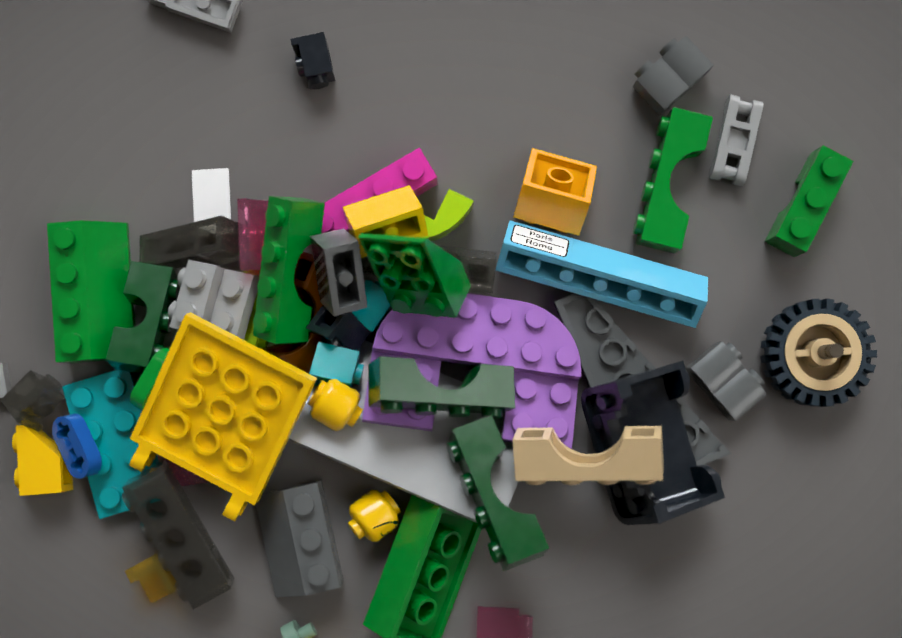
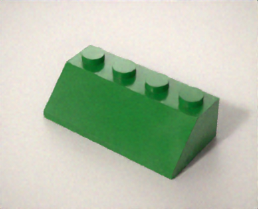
(87, 287)
(422, 572)

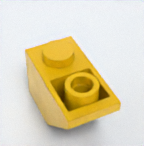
(39, 463)

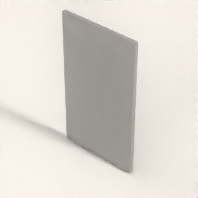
(404, 456)

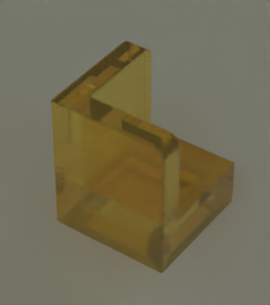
(153, 578)

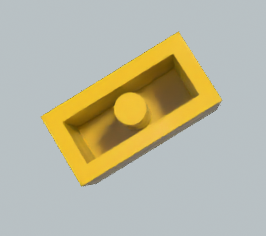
(387, 214)

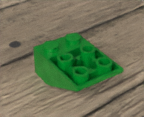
(417, 274)

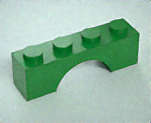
(663, 222)
(288, 228)

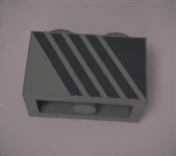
(339, 271)

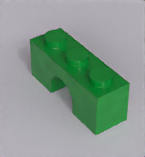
(815, 193)

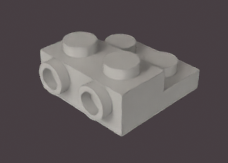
(215, 295)

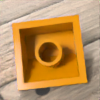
(555, 192)

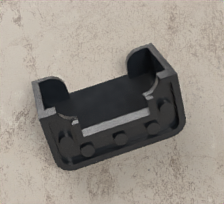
(651, 401)

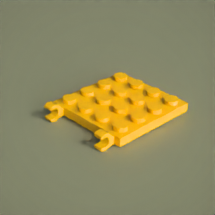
(221, 411)

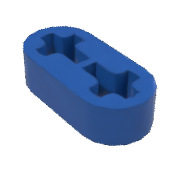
(76, 446)

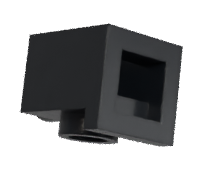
(313, 60)
(338, 330)

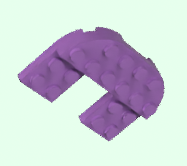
(493, 334)

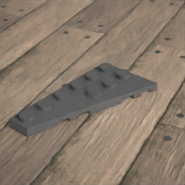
(611, 355)

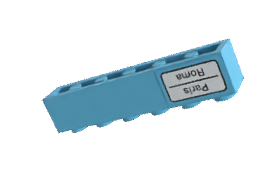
(603, 274)

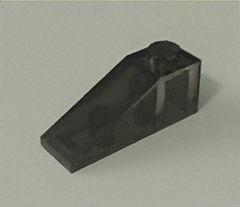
(204, 241)

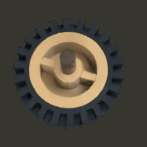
(818, 352)

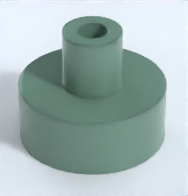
(294, 630)

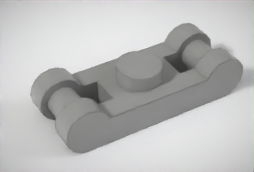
(736, 140)

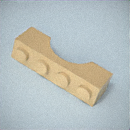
(544, 458)

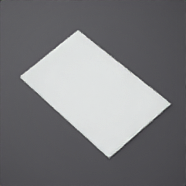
(211, 193)

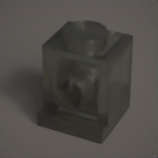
(33, 399)

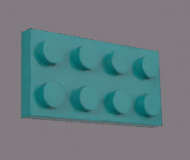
(111, 420)

